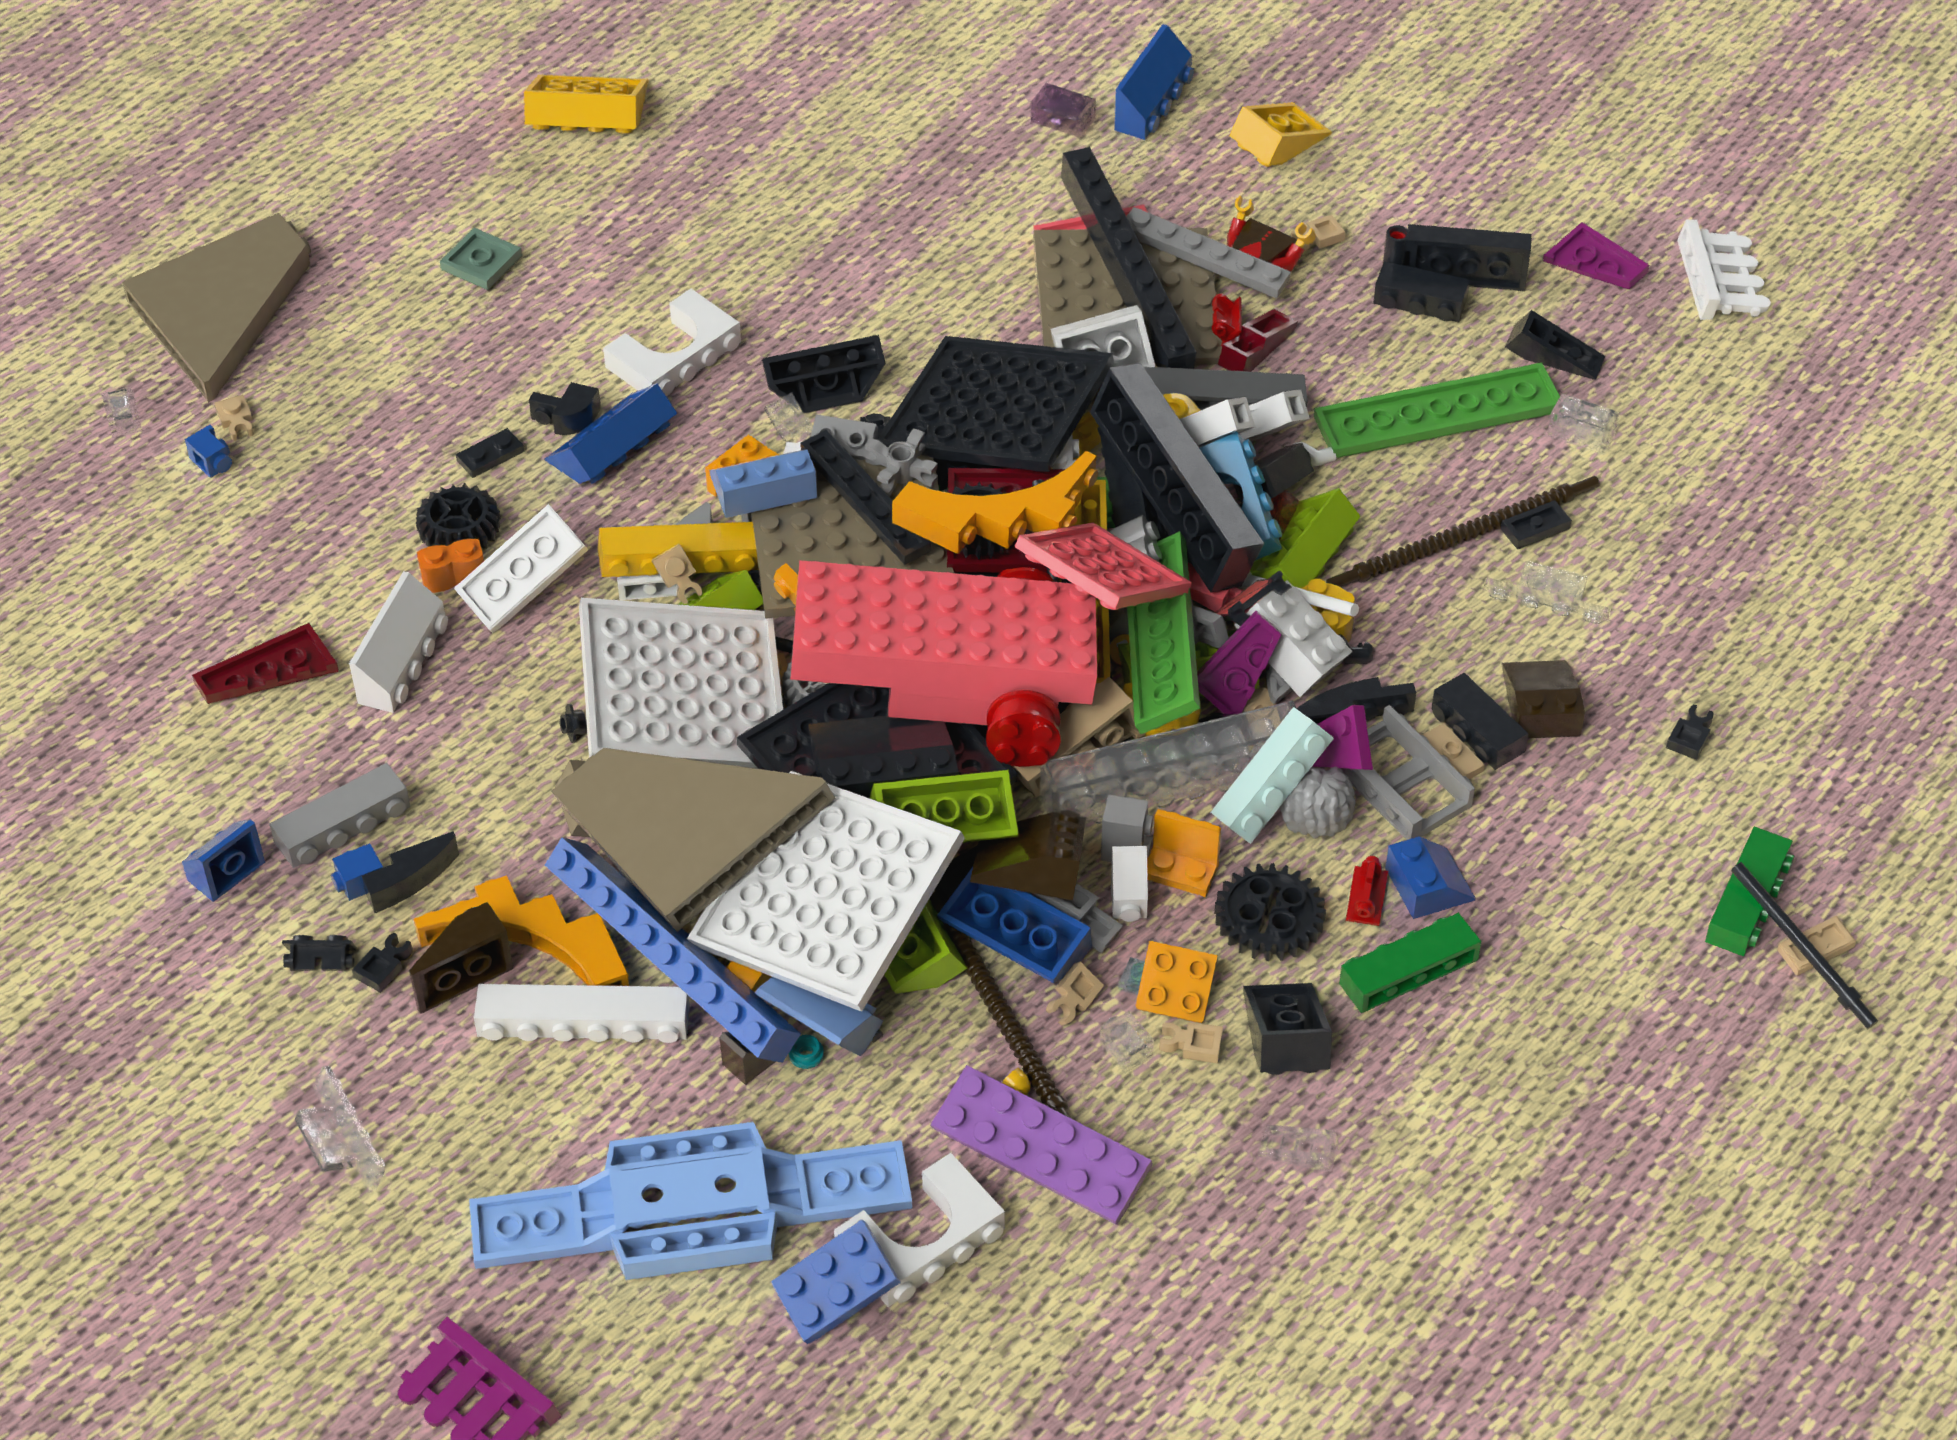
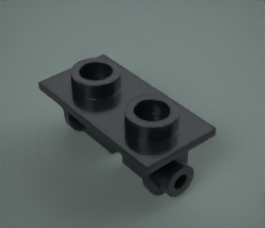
(332, 951)

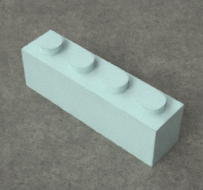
(1272, 775)

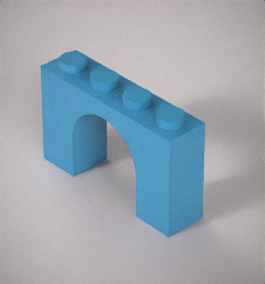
(1234, 464)

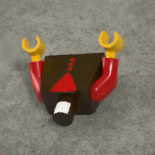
(1266, 242)

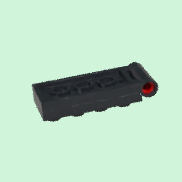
(1482, 256)

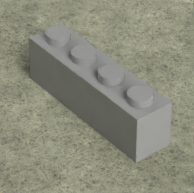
(340, 815)

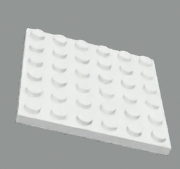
(677, 678)
(832, 898)

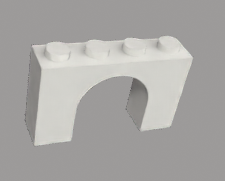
(707, 324)
(1248, 420)
(972, 1218)

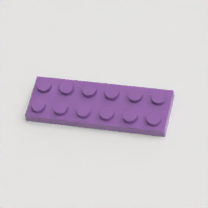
(1042, 1144)

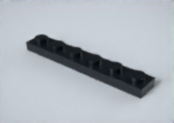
(863, 495)

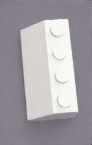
(397, 644)

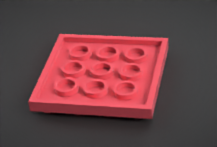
(1102, 565)

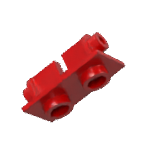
(1226, 317)
(1367, 892)

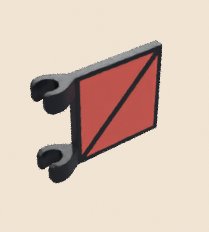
(1235, 608)

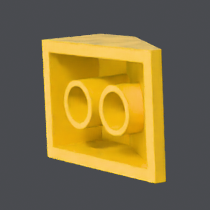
(1276, 132)

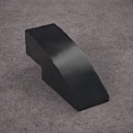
(410, 871)

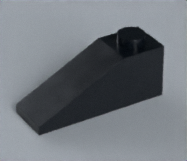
(1543, 341)

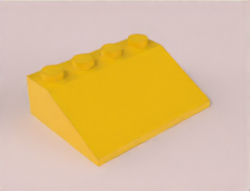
(584, 102)

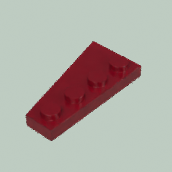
(274, 663)

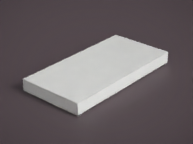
(521, 569)

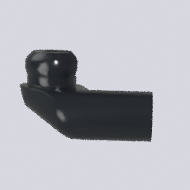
(1361, 654)

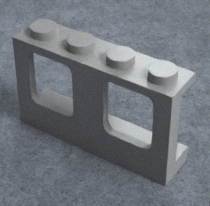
(1427, 763)

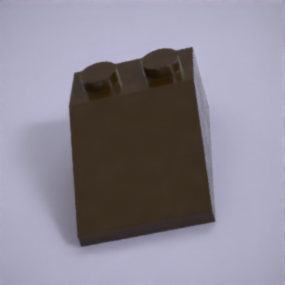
(1544, 698)
(464, 955)

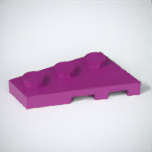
(1596, 257)
(1235, 667)
(1350, 743)

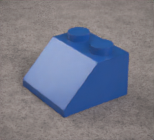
(225, 859)
(1426, 877)

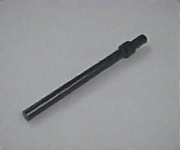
(1848, 996)

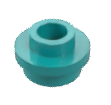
(806, 1043)

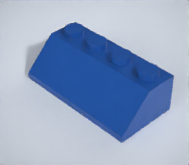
(1152, 84)
(613, 435)
(1018, 927)

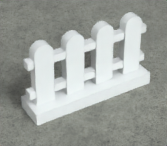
(1705, 274)

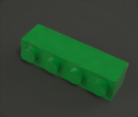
(1738, 912)
(1409, 962)

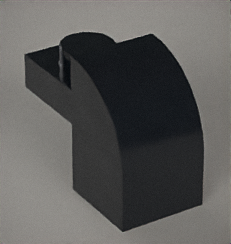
(567, 414)

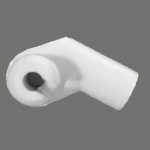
(1319, 457)

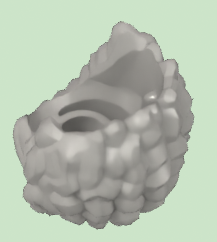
(1320, 803)

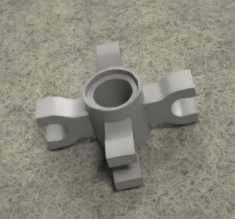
(901, 462)

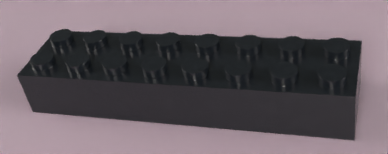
(1176, 477)

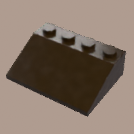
(1037, 861)

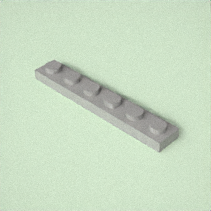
(1208, 253)

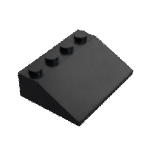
(880, 750)

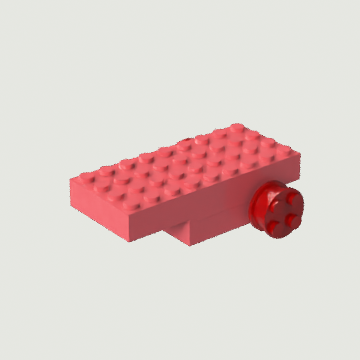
(953, 647)

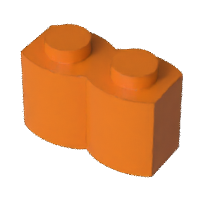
(448, 565)

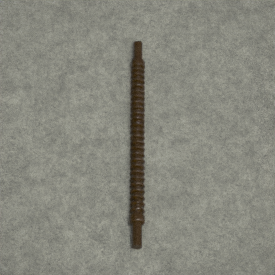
(1363, 571)
(1005, 1019)

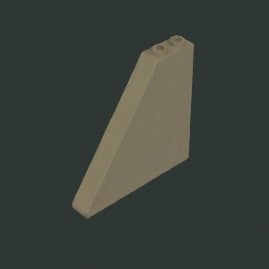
(220, 298)
(685, 823)

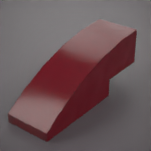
(1256, 341)

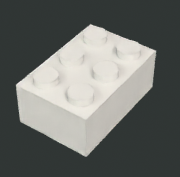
(1114, 332)
(1307, 643)

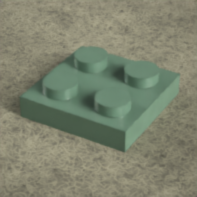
(480, 258)

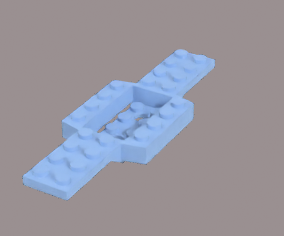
(686, 1169)

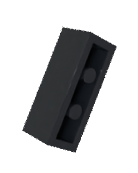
(1421, 292)
(1479, 721)

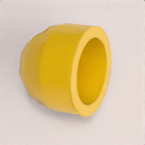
(1018, 1081)

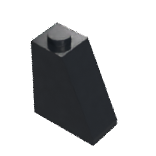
(1282, 469)

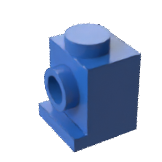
(208, 451)

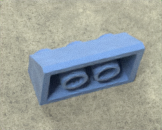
(765, 483)
(827, 1017)

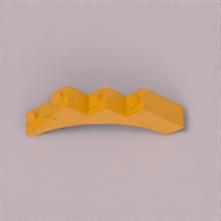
(1001, 518)
(539, 924)

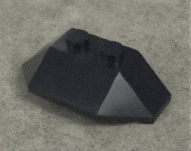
(826, 374)

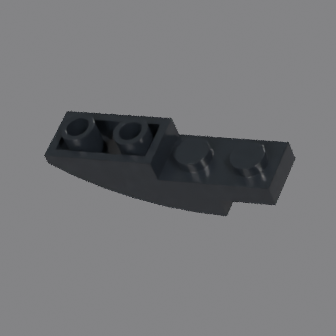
(1361, 692)

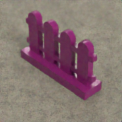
(470, 1378)

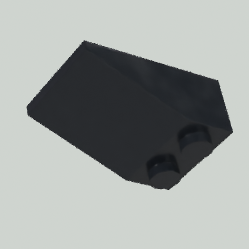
(1288, 1028)

